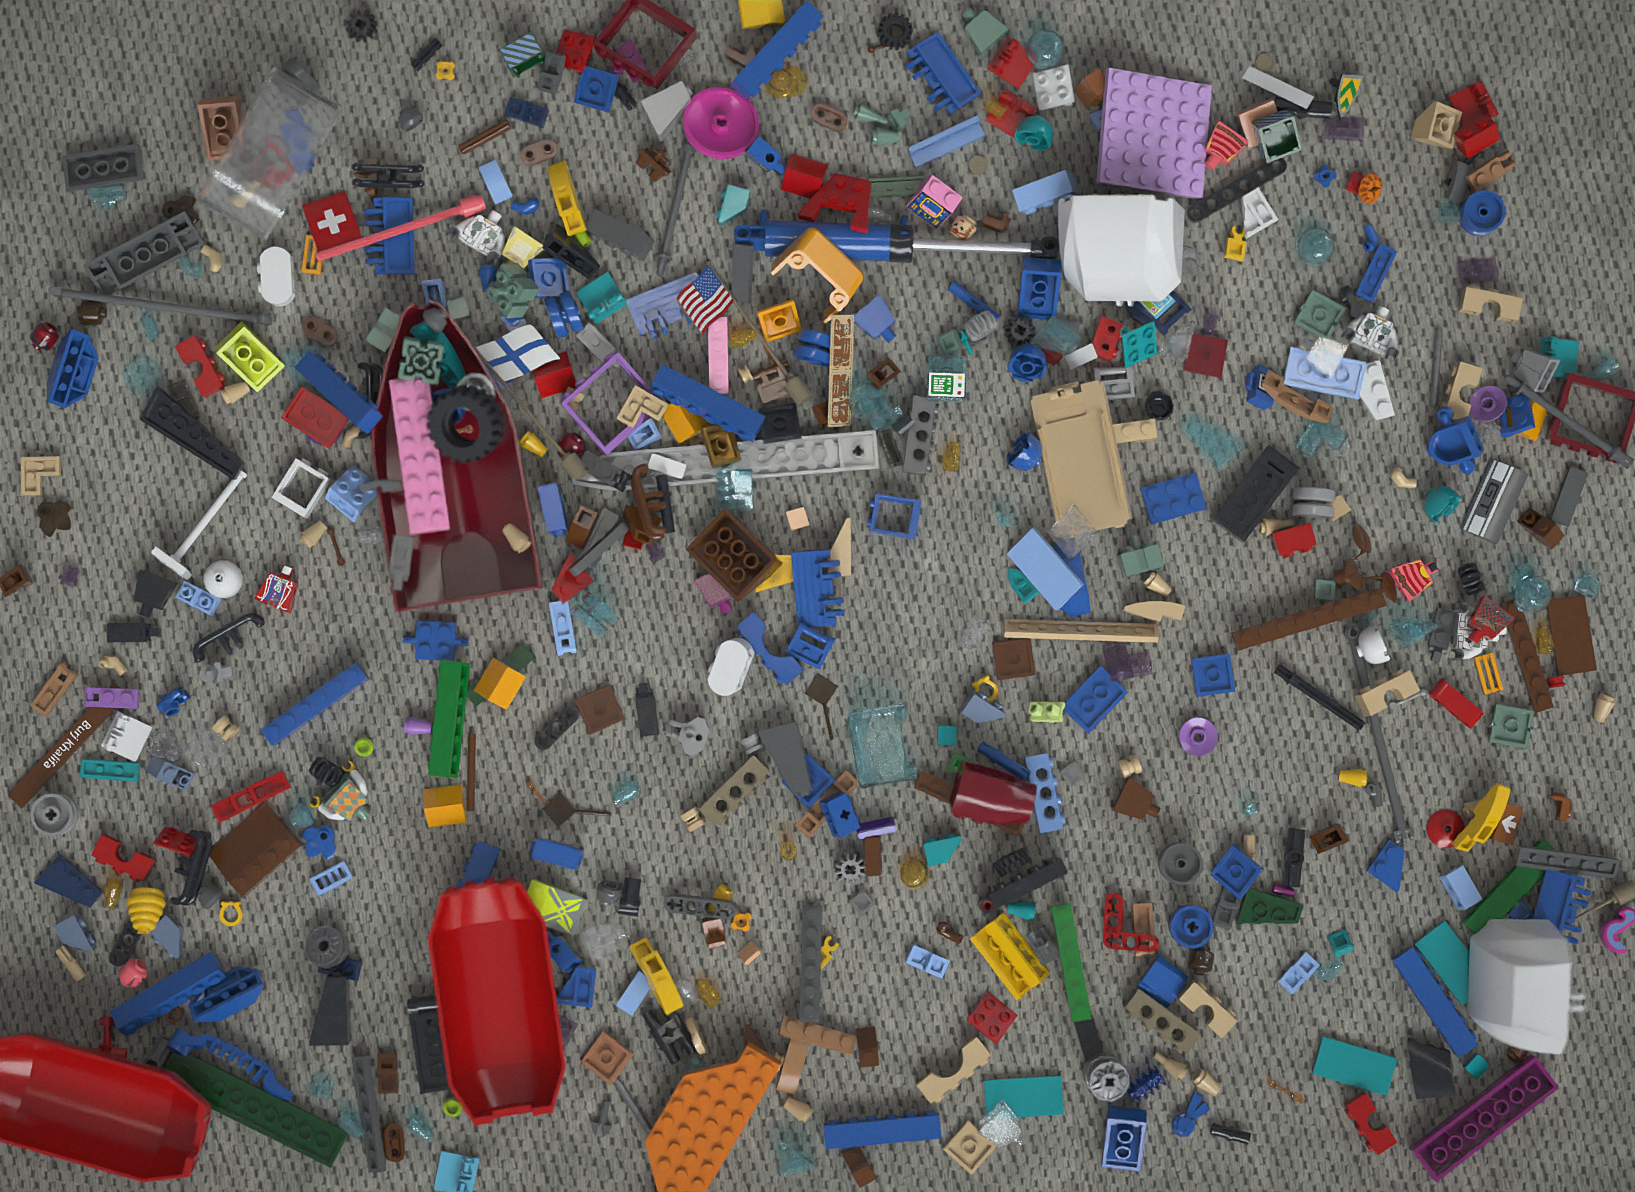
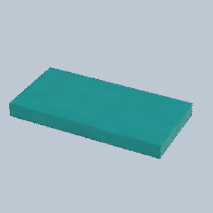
(1447, 958)
(1354, 1065)
(1026, 1095)

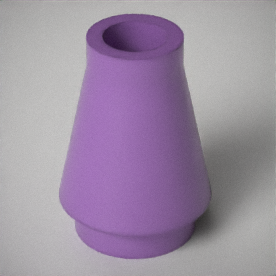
(417, 726)

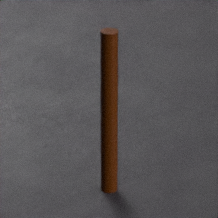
(471, 772)

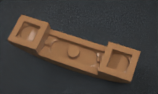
(1295, 402)
(814, 816)
(792, 1066)

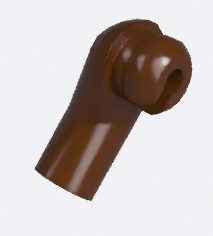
(944, 931)

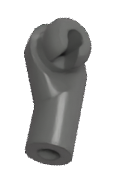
(1375, 792)

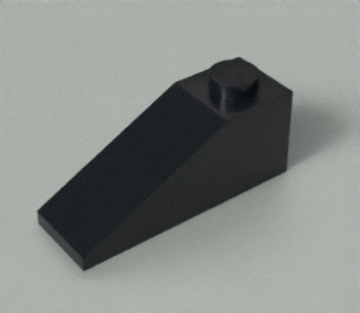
(570, 251)

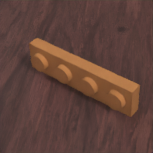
(817, 1035)

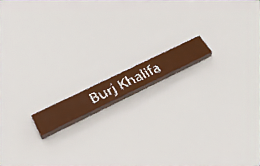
(60, 753)

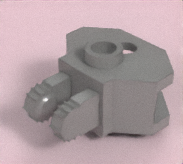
(689, 733)

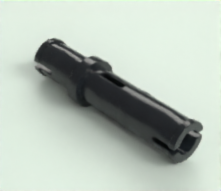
(666, 514)

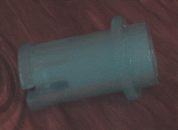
(149, 327)

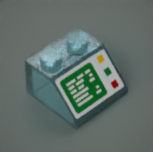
(946, 378)

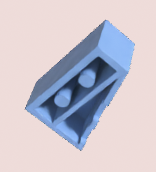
(1046, 191)

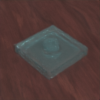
(293, 357)

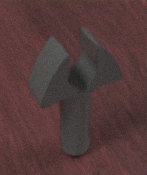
(602, 1119)

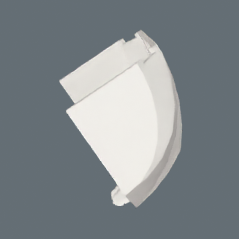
(1121, 246)
(1521, 984)

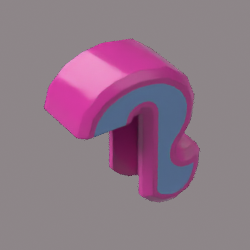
(1612, 927)

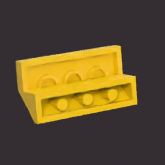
(760, 13)
(1009, 956)

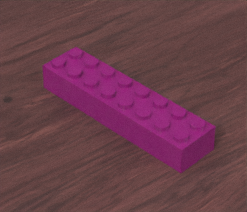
(1483, 1117)

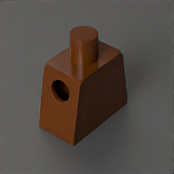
(1135, 801)

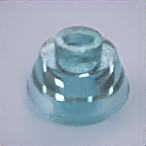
(301, 816)

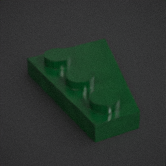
(1264, 907)

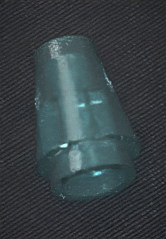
(1605, 369)
(627, 792)
(350, 1125)
(420, 1129)

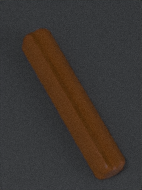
(484, 137)

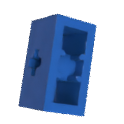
(839, 814)

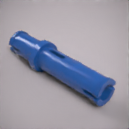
(970, 299)
(998, 757)

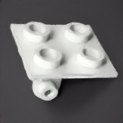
(1054, 87)
(126, 736)

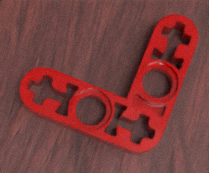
(1117, 931)

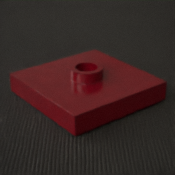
(1206, 356)

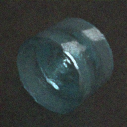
(595, 614)

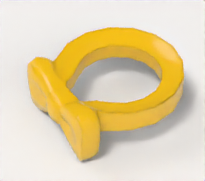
(986, 678)
(236, 905)

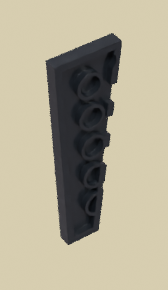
(182, 428)

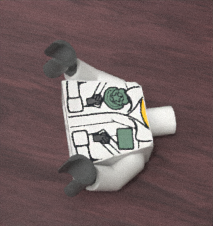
(481, 235)
(1374, 333)
(1461, 644)

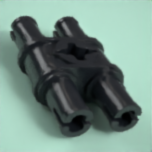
(666, 1043)

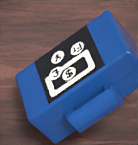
(1256, 393)

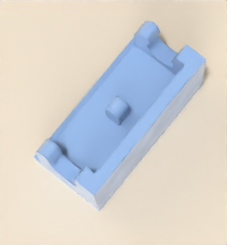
(1460, 888)

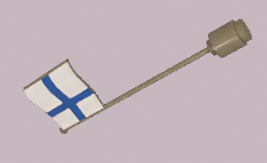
(517, 356)

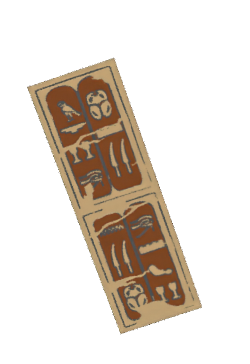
(840, 370)

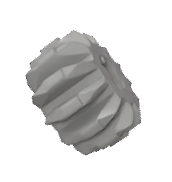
(980, 325)
(850, 876)

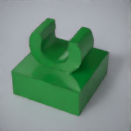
(955, 762)

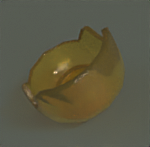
(914, 874)

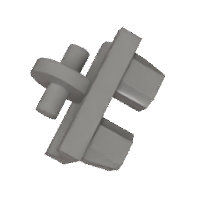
(215, 673)

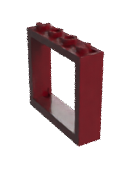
(662, 16)
(1568, 380)

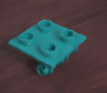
(601, 298)
(1138, 343)
(1563, 350)

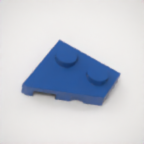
(1388, 865)
(579, 988)

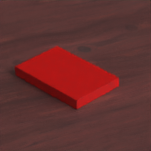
(315, 417)

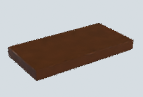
(1571, 635)

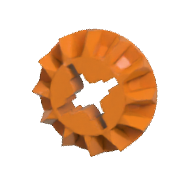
(1370, 181)

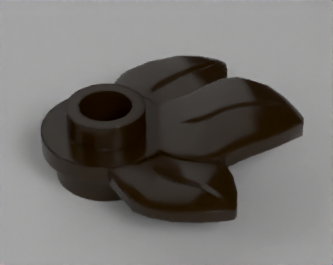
(181, 204)
(56, 519)

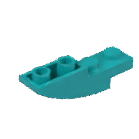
(450, 366)

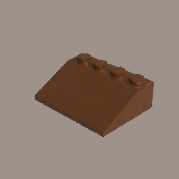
(733, 555)
(254, 849)

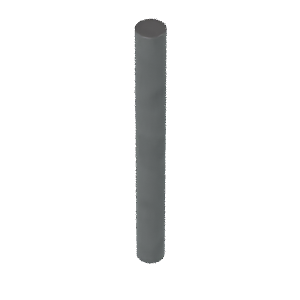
(1436, 368)
(632, 1105)

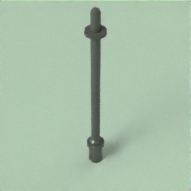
(663, 257)
(1613, 452)

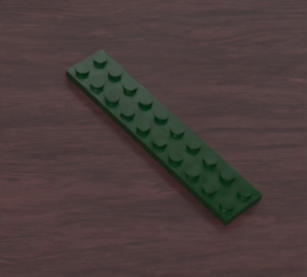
(260, 1110)

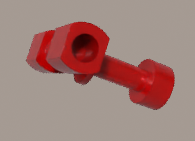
(107, 1047)

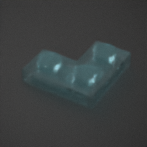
(1321, 433)

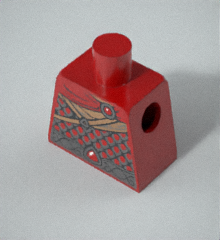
(1487, 620)

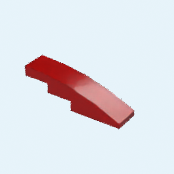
(250, 796)

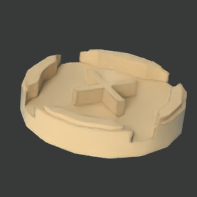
(696, 1035)

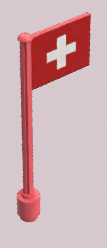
(337, 230)

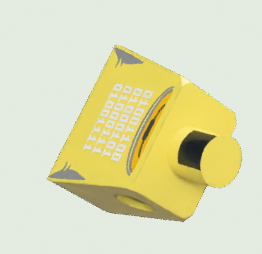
(521, 248)

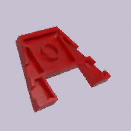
(842, 194)

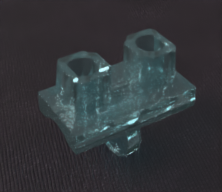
(107, 195)
(885, 417)

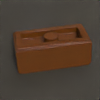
(873, 856)

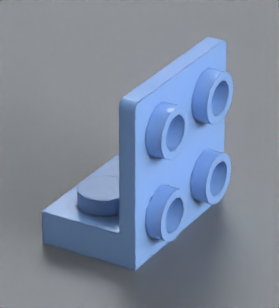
(347, 495)

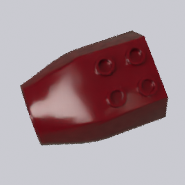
(990, 796)

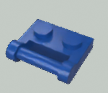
(1521, 415)
(807, 651)

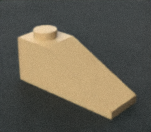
(842, 551)

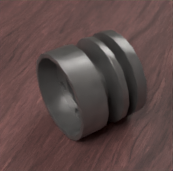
(1100, 1067)

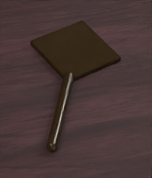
(821, 691)
(560, 810)

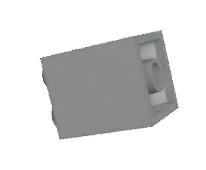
(667, 108)

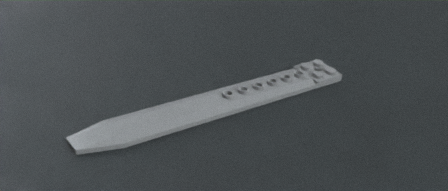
(780, 459)

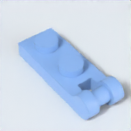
(562, 627)

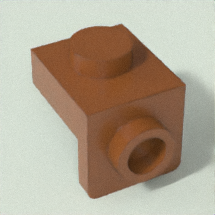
(1563, 808)
(714, 932)

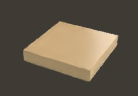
(969, 1147)

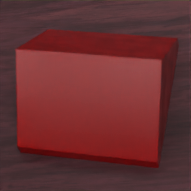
(803, 176)
(554, 376)

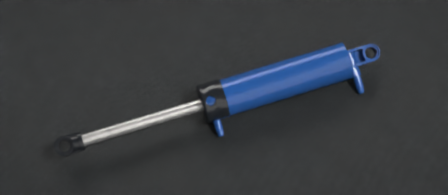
(881, 243)

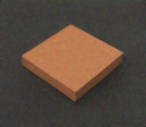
(1251, 114)
(607, 1057)

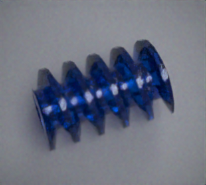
(1145, 1085)

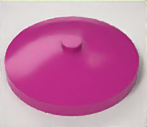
(720, 123)

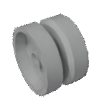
(1313, 502)
(43, 811)

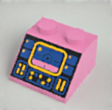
(934, 201)

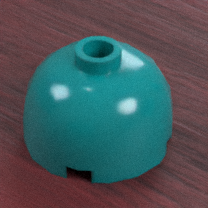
(1035, 132)
(1440, 502)

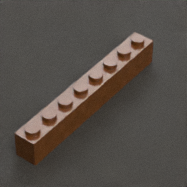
(1308, 619)

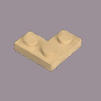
(639, 402)
(34, 469)

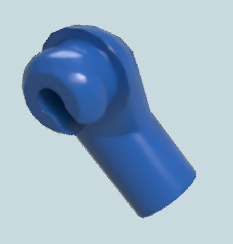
(526, 208)
(1371, 240)

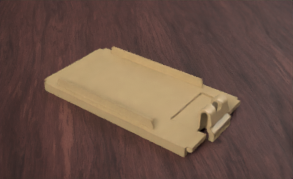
(1081, 454)

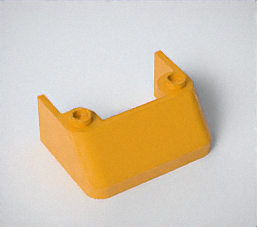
(829, 261)

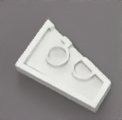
(1375, 392)

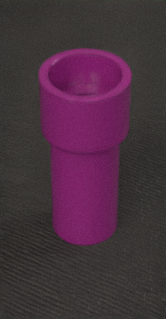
(1278, 889)

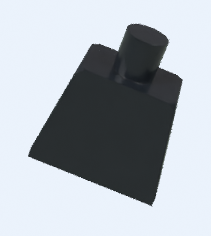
(152, 592)

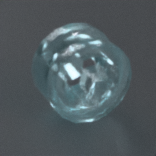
(1250, 810)

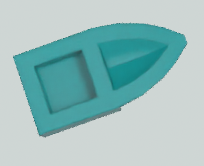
(1022, 585)

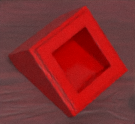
(630, 542)

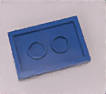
(1173, 498)
(1094, 699)

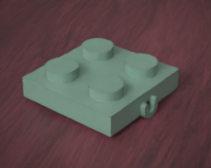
(1319, 315)
(1511, 726)

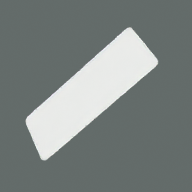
(1081, 356)
(667, 466)

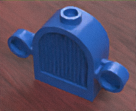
(1455, 441)

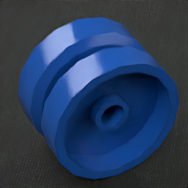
(1487, 203)
(563, 314)
(814, 349)
(1201, 930)

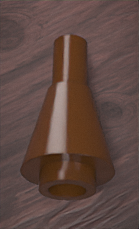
(1516, 1054)

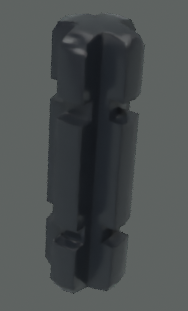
(426, 54)

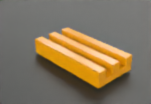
(305, 258)
(1495, 671)

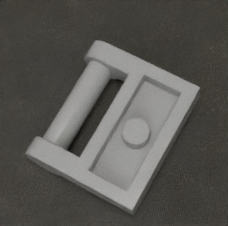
(1116, 388)

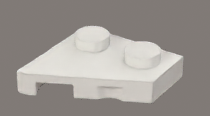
(1256, 213)

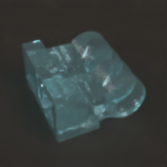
(742, 482)

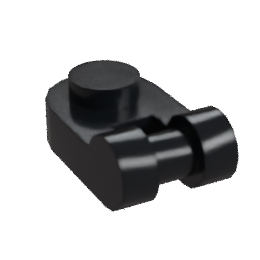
(1347, 296)

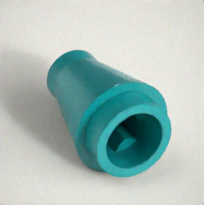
(1022, 909)

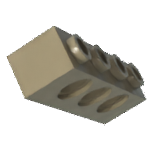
(710, 809)
(1188, 1035)

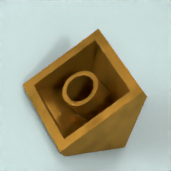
(720, 446)

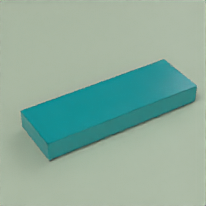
(109, 770)

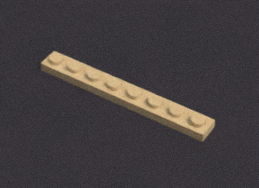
(1080, 630)

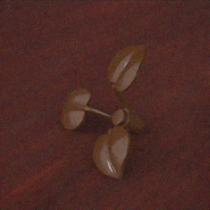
(1351, 574)

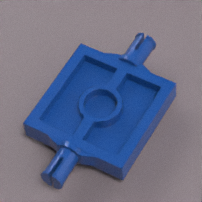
(435, 640)

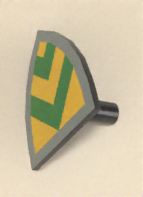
(1347, 91)

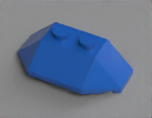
(71, 369)
(1079, 602)
(228, 996)

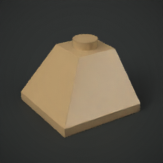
(1437, 125)

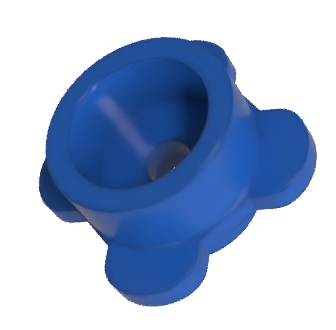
(1325, 171)

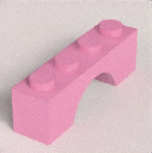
(718, 356)

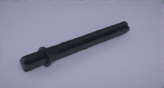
(1296, 681)

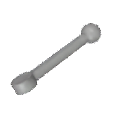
(1393, 705)

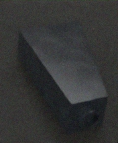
(333, 1013)

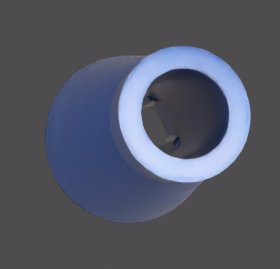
(487, 275)

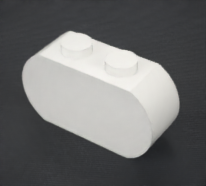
(277, 276)
(730, 666)

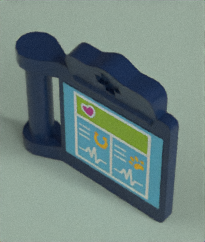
(1154, 310)

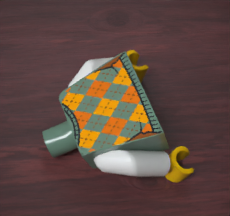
(345, 798)

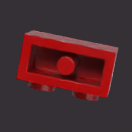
(1476, 136)
(1106, 338)
(1294, 539)

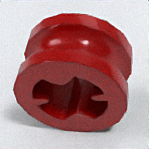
(1556, 682)

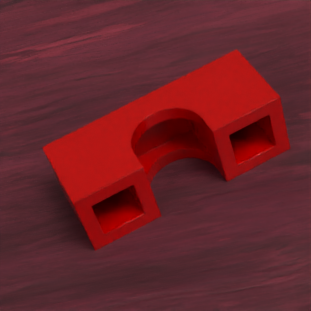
(210, 380)
(108, 852)
(1359, 1109)

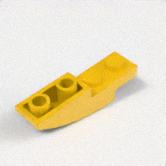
(566, 198)
(1488, 814)
(657, 975)

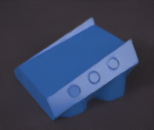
(1162, 981)

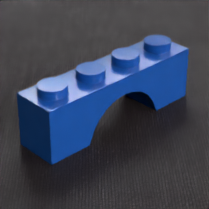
(784, 667)

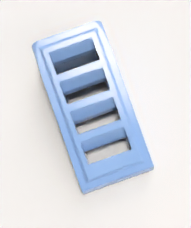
(318, 891)

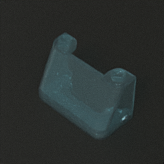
(880, 746)

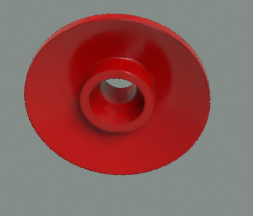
(1436, 826)

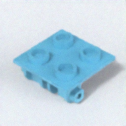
(456, 1173)

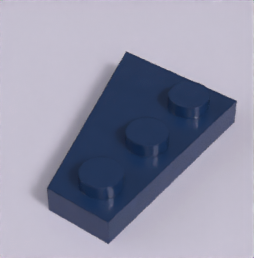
(69, 882)

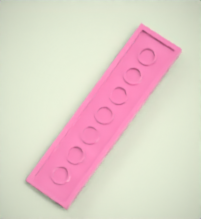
(418, 457)

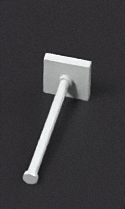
(173, 561)

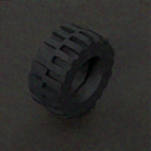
(449, 439)

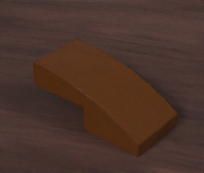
(387, 1073)

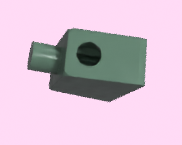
(983, 30)

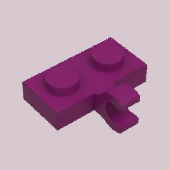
(630, 53)

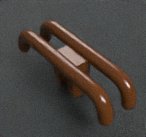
(641, 499)

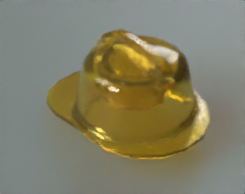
(787, 82)

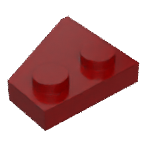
(567, 585)

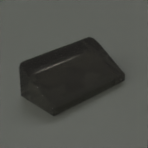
(890, 448)

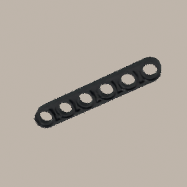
(1237, 191)

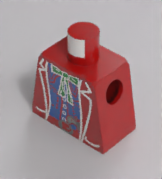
(278, 590)

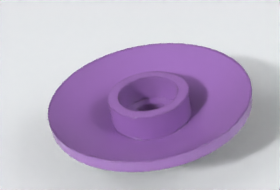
(1484, 397)
(1208, 737)

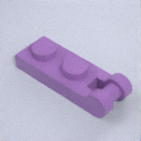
(112, 697)

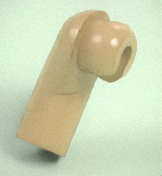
(214, 257)
(350, 434)
(1400, 479)
(113, 662)

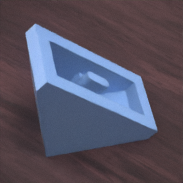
(434, 291)
(644, 435)

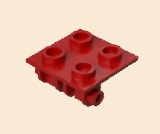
(576, 48)
(1011, 63)
(1473, 103)
(1016, 112)
(175, 840)
(992, 1017)

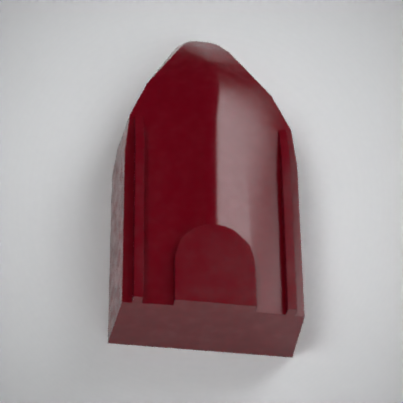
(480, 498)

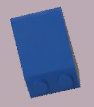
(1039, 288)
(1124, 1138)

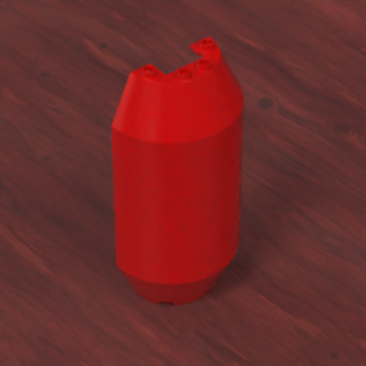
(496, 1000)
(99, 1109)

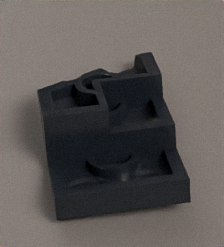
(1431, 1070)

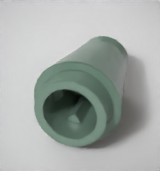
(883, 136)

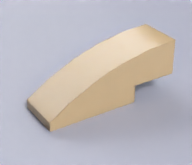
(1156, 609)

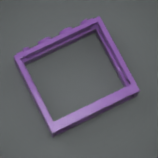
(583, 383)

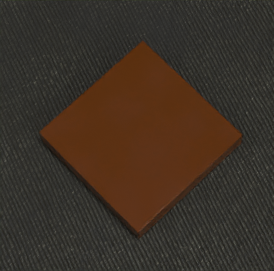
(1013, 658)
(599, 709)

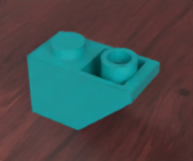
(734, 203)
(940, 850)

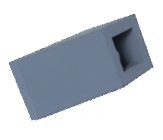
(980, 709)
(170, 772)
(74, 933)
(170, 935)

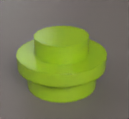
(363, 747)
(452, 1107)

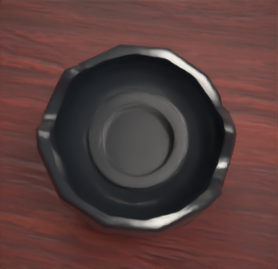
(1159, 405)

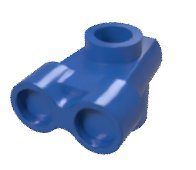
(170, 701)

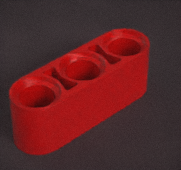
(1455, 703)

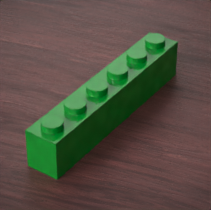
(448, 719)
(1505, 894)
(1070, 962)

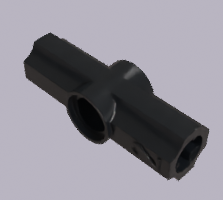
(1316, 108)
(1292, 871)

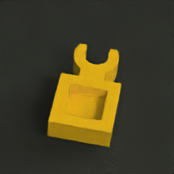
(1234, 246)
(825, 950)

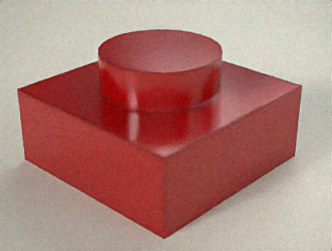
(1354, 182)

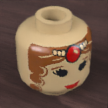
(962, 228)

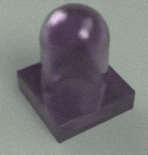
(1210, 323)
(655, 553)
(70, 576)

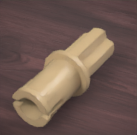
(1249, 845)
(70, 963)

